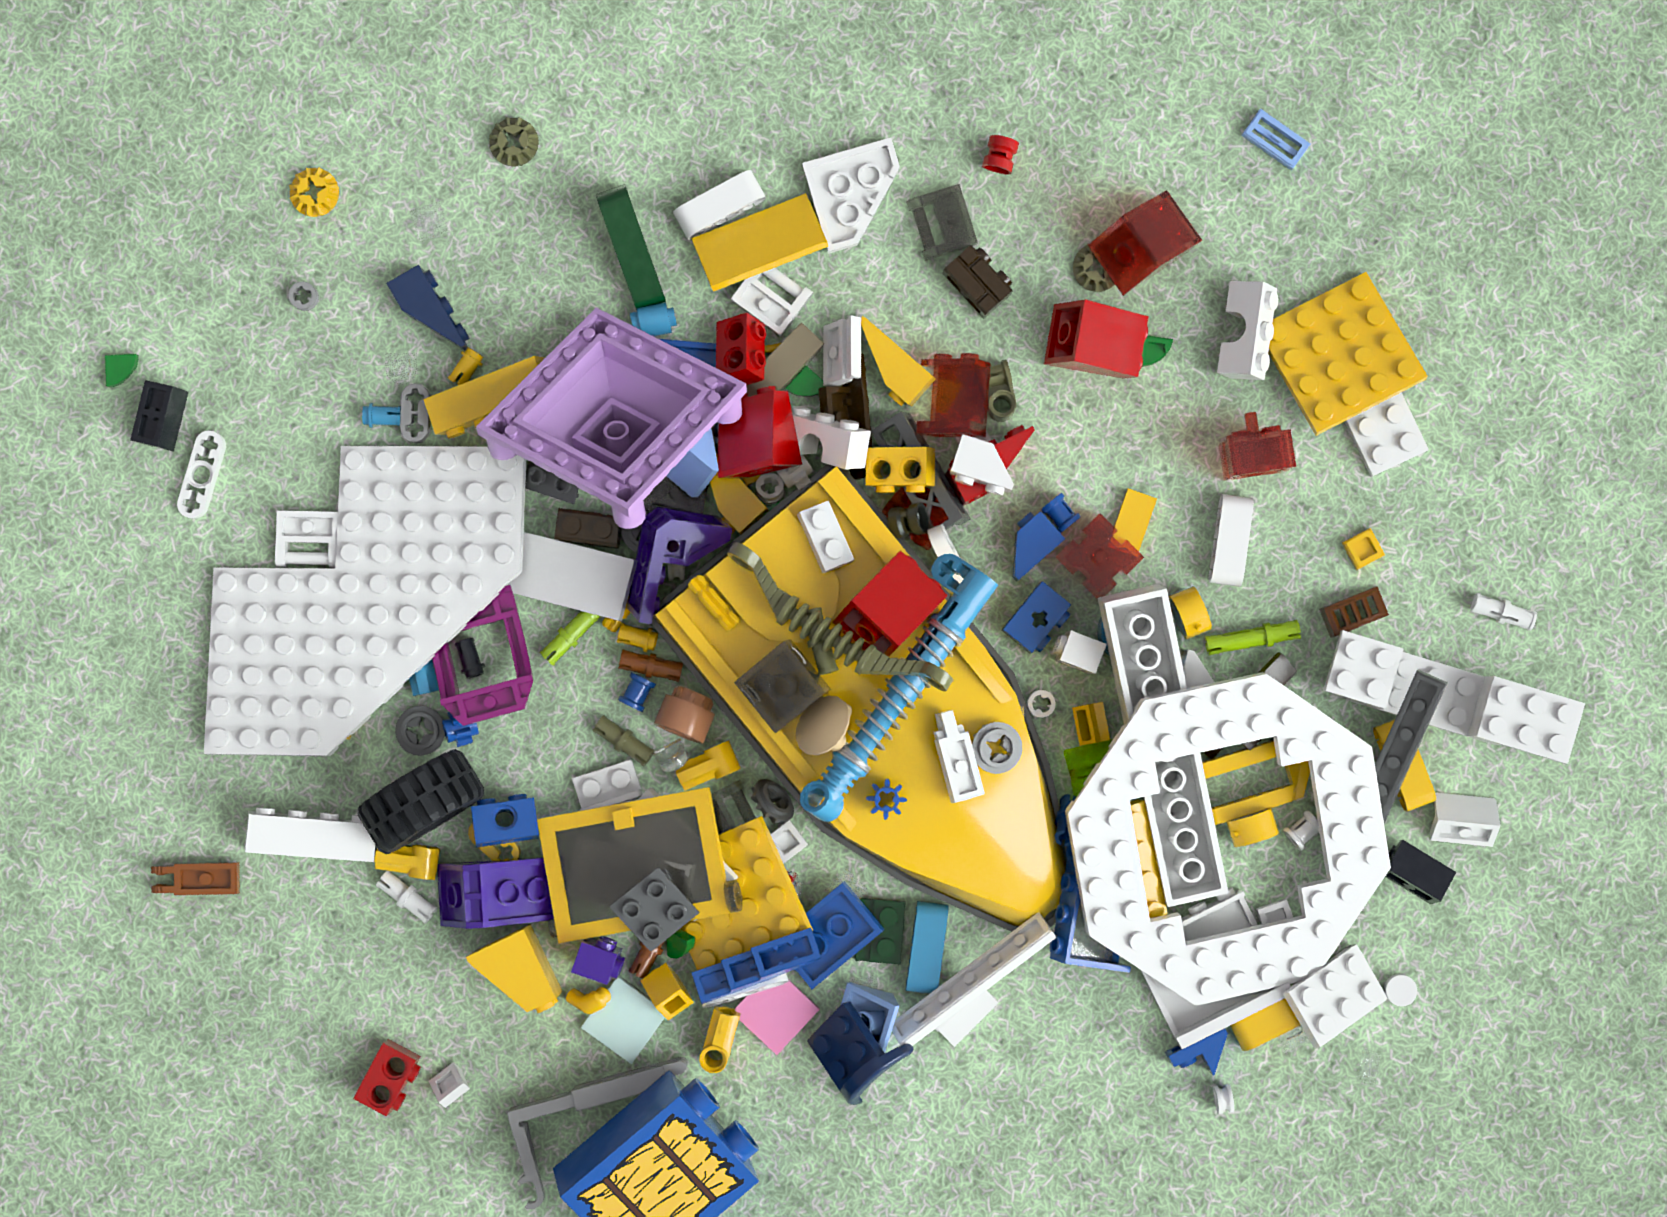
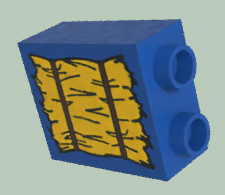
(660, 1158)

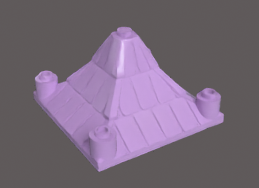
(612, 412)

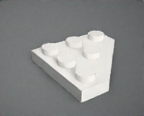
(850, 190)

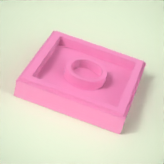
(776, 1014)

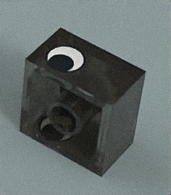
(782, 685)

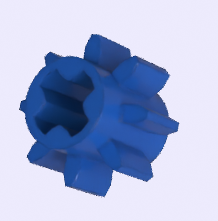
(457, 732)
(885, 808)

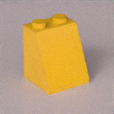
(519, 969)

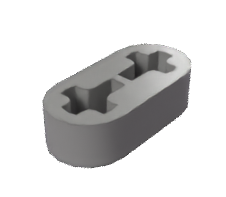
(408, 413)

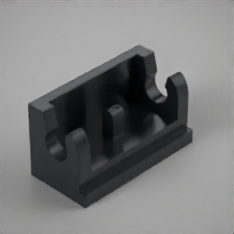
(159, 415)
(1419, 872)

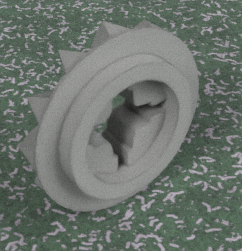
(1010, 742)

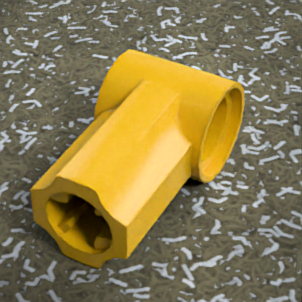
(714, 763)
(413, 860)
(719, 1038)

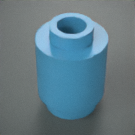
(654, 319)

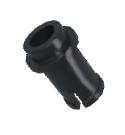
(469, 658)

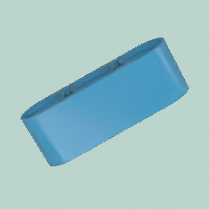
(927, 947)

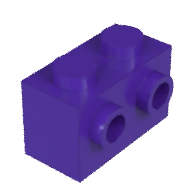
(599, 959)

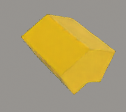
(1091, 723)

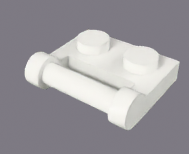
(767, 305)
(305, 528)

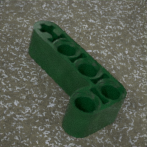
(630, 247)

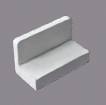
(1465, 819)
(967, 1018)

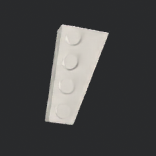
(308, 835)

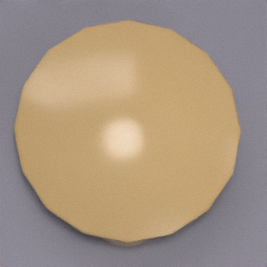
(823, 726)

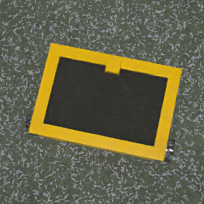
(609, 849)

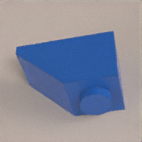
(1033, 542)

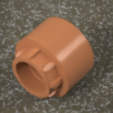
(686, 714)

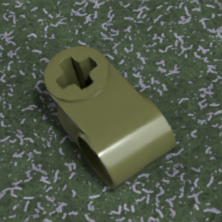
(1001, 388)

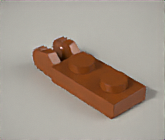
(200, 878)

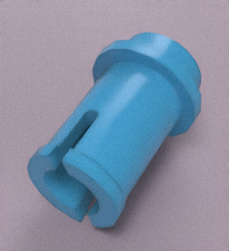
(380, 415)

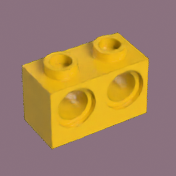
(900, 462)

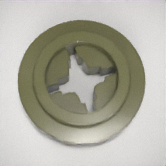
(513, 156)
(1090, 280)

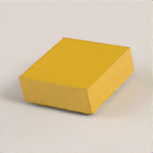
(1363, 548)

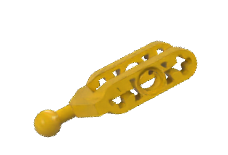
(1297, 775)

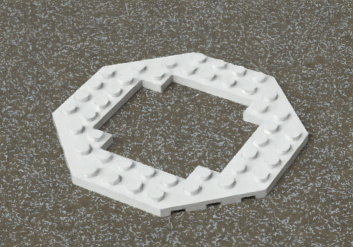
(1203, 721)

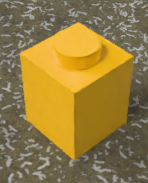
(666, 991)

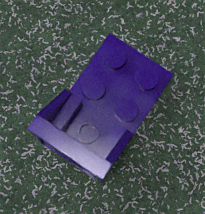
(670, 538)
(493, 893)

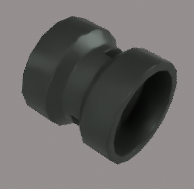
(908, 520)

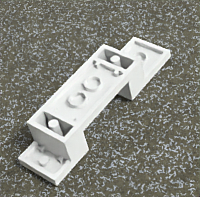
(1470, 705)

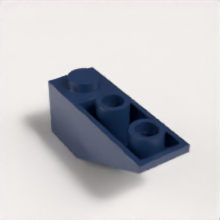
(420, 301)

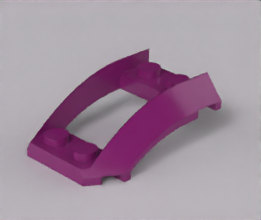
(497, 698)

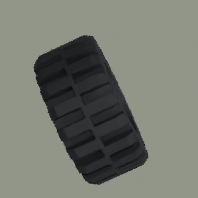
(420, 801)

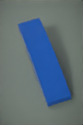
(756, 965)

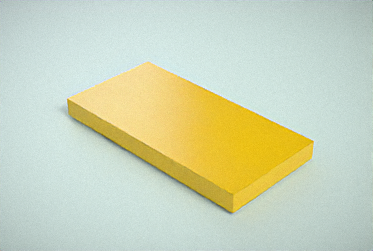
(759, 242)

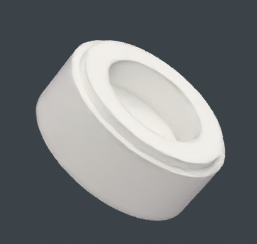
(1400, 990)

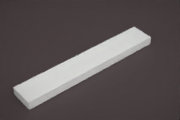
(973, 980)

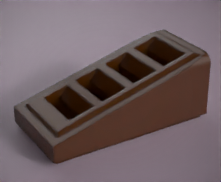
(1330, 618)

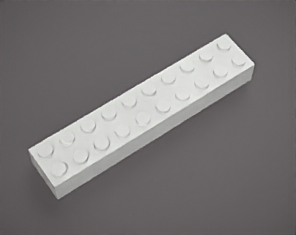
(1180, 817)

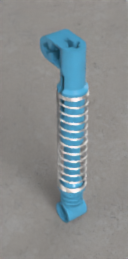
(945, 632)

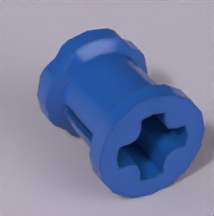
(1061, 513)
(637, 692)

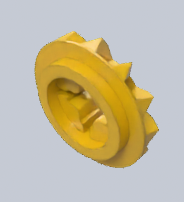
(326, 198)

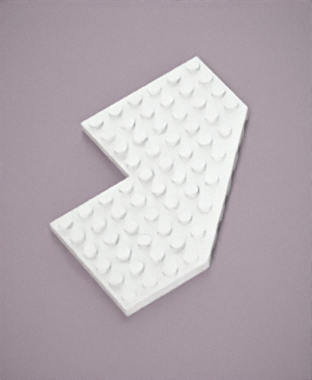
(319, 649)

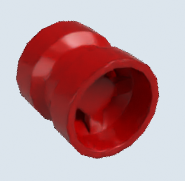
(1000, 154)

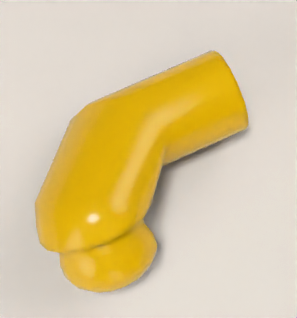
(590, 1002)

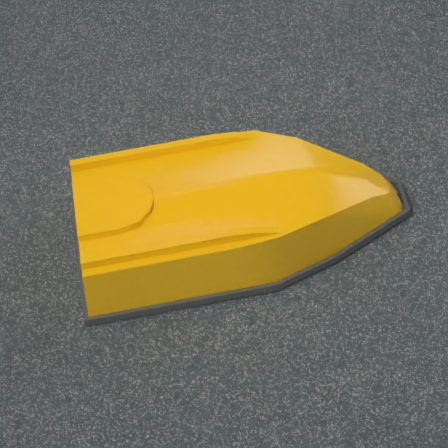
(978, 854)

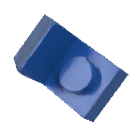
(1209, 1048)

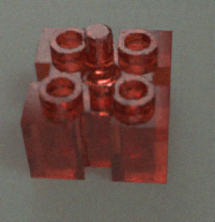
(1256, 452)
(1099, 556)

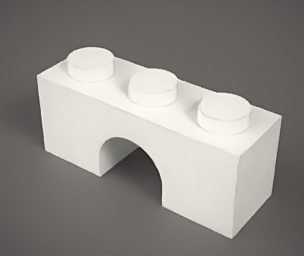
(1249, 355)
(842, 441)

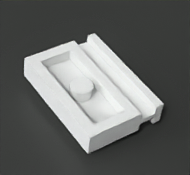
(842, 351)

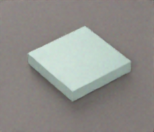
(625, 1020)

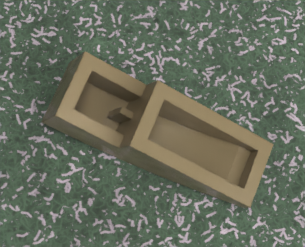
(788, 359)

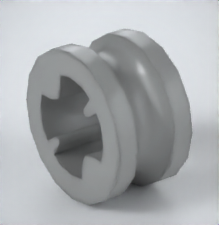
(309, 289)

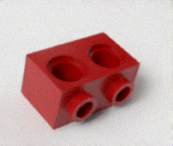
(741, 348)
(382, 1074)

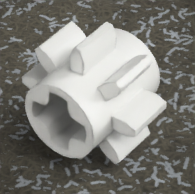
(796, 475)

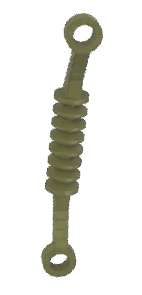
(868, 661)

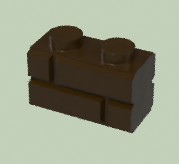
(978, 280)
(587, 528)

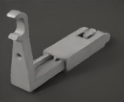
(581, 1097)

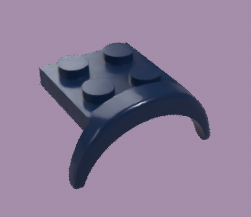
(852, 1052)

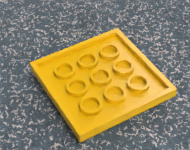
(1342, 354)
(768, 898)

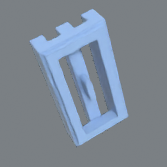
(1270, 150)

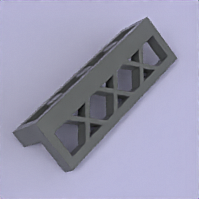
(943, 489)

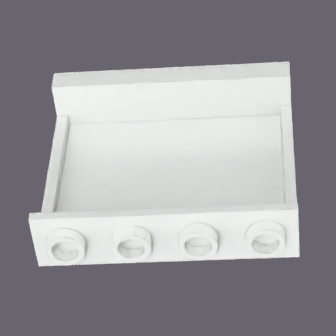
(1192, 1022)

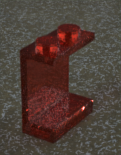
(957, 396)

